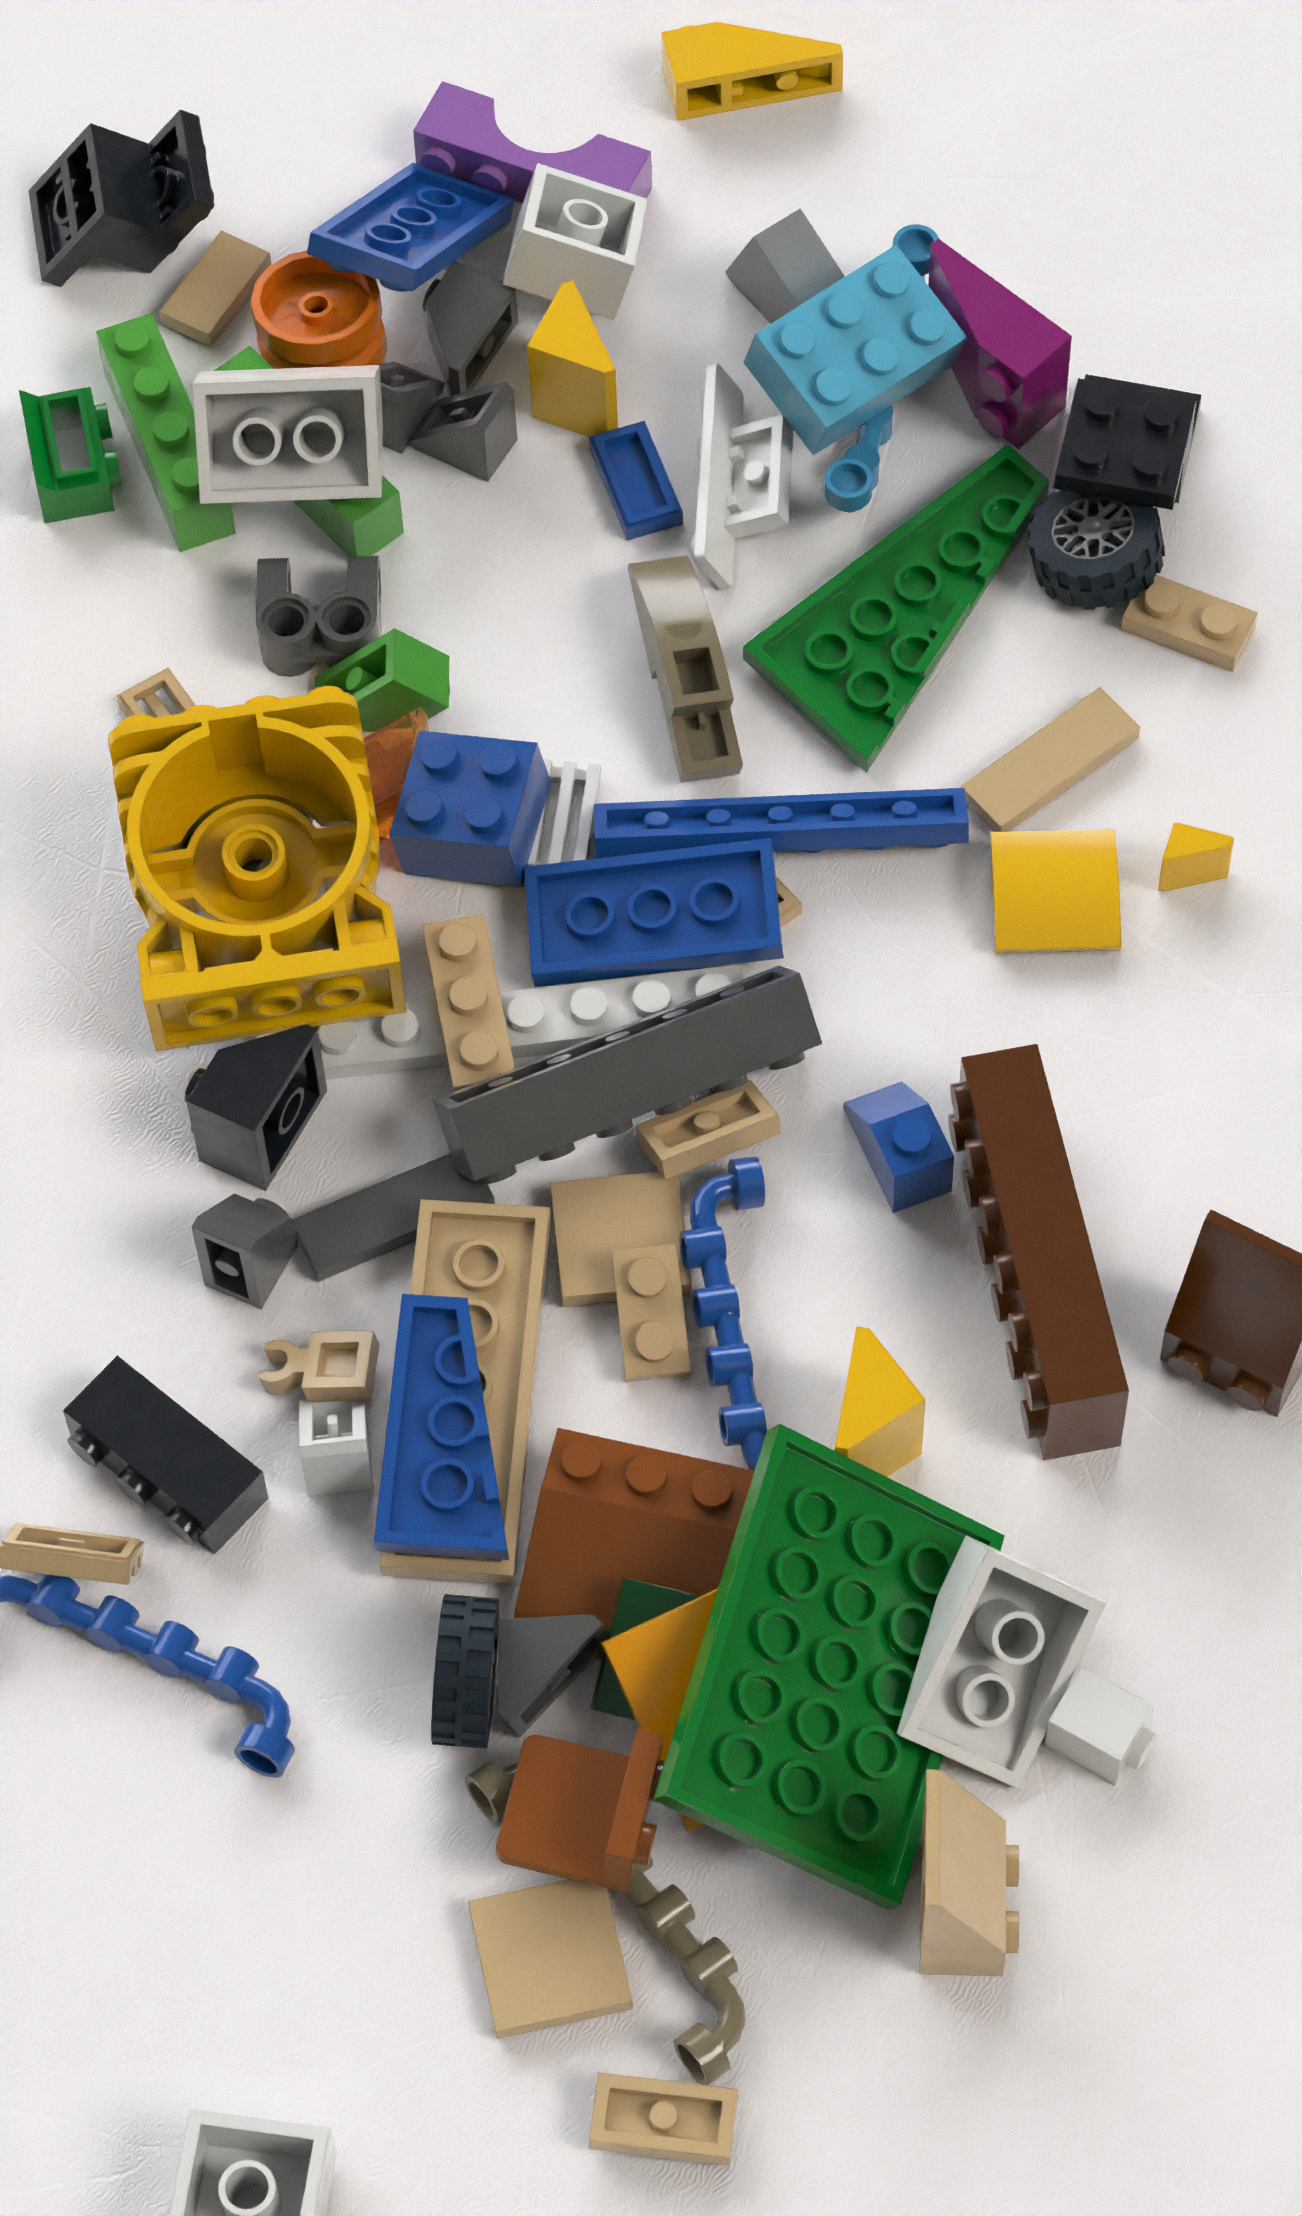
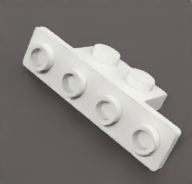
(740, 476)

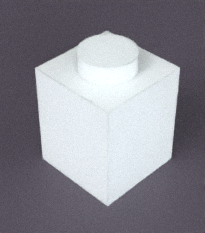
(1101, 1726)

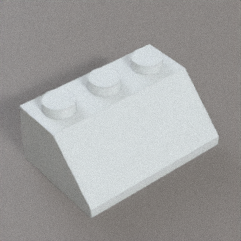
(289, 434)

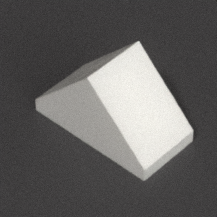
(335, 1447)

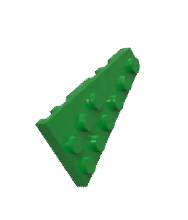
(881, 625)

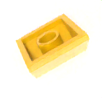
(571, 368)
(880, 1409)

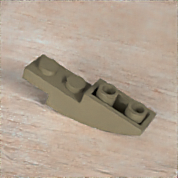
(688, 666)

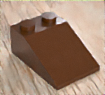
(1239, 1316)

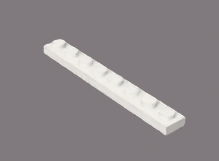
(535, 1018)

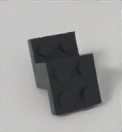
(121, 198)
(1127, 441)

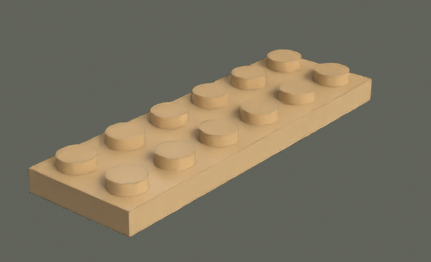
(499, 1264)

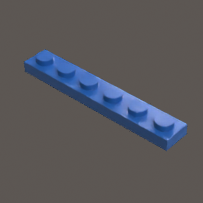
(792, 821)

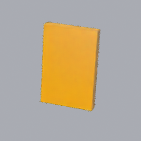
(656, 1667)

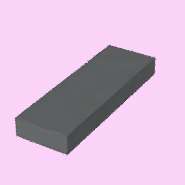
(380, 1216)

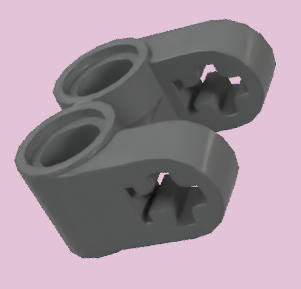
(315, 628)

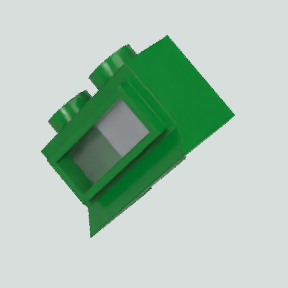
(68, 453)

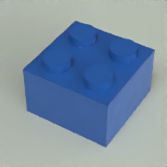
(470, 808)

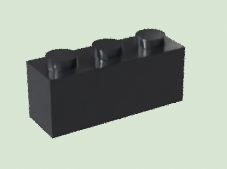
(164, 1456)

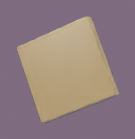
(608, 1215)
(549, 1956)

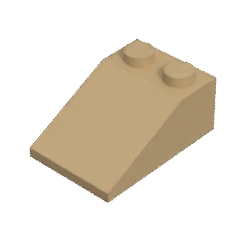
(964, 1883)

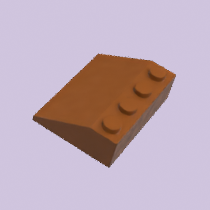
(627, 1514)

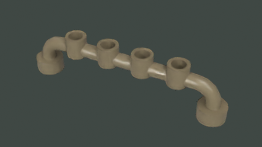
(665, 1919)

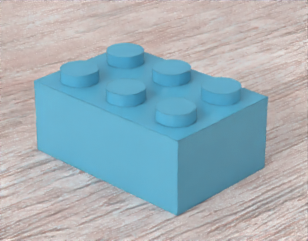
(854, 349)

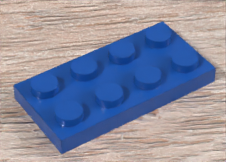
(410, 227)
(653, 912)

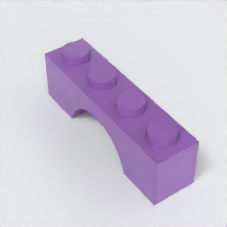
(464, 141)

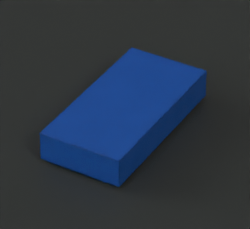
(635, 480)

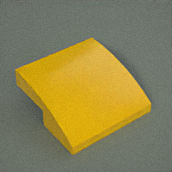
(1055, 891)

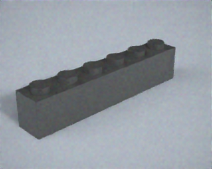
(628, 1074)

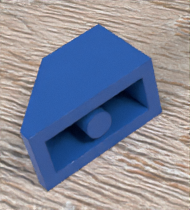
(902, 1145)

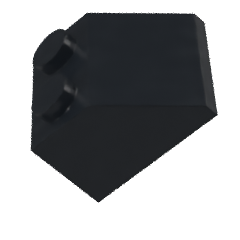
(256, 1103)

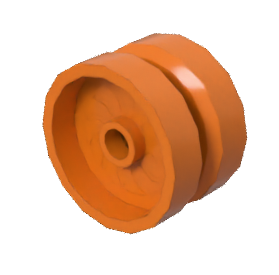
(317, 315)

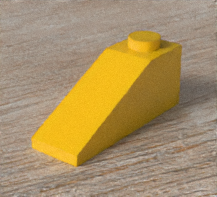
(740, 67)

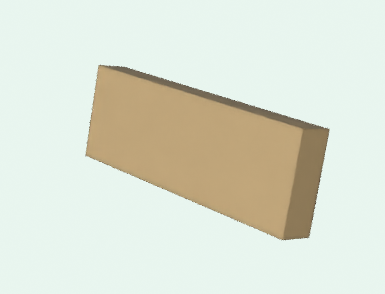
(1050, 761)

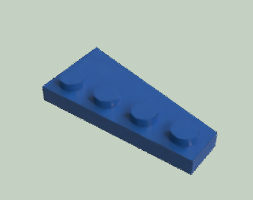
(437, 1451)

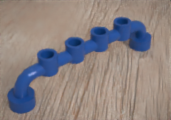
(719, 1303)
(170, 1653)

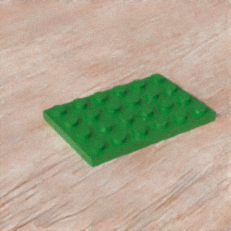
(812, 1667)

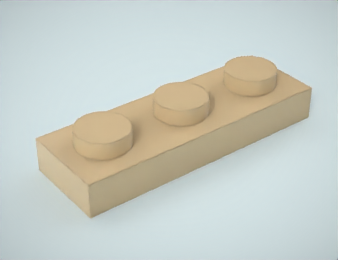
(468, 1000)

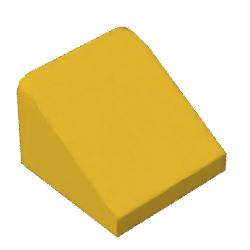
(1194, 857)

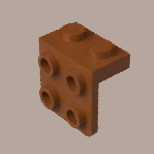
(582, 1810)

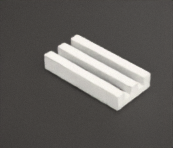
(568, 777)

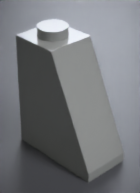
(784, 267)

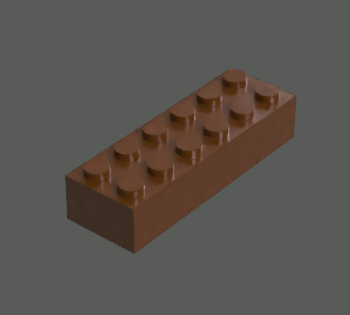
(1039, 1253)

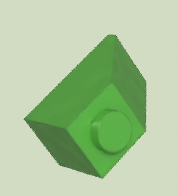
(392, 679)

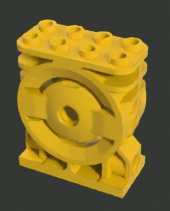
(269, 939)

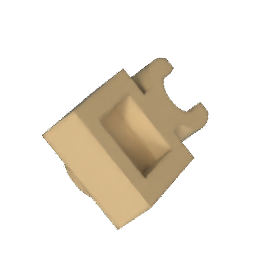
(330, 1369)

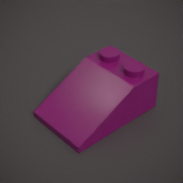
(1013, 354)

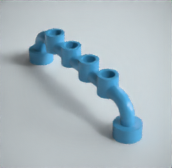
(854, 478)

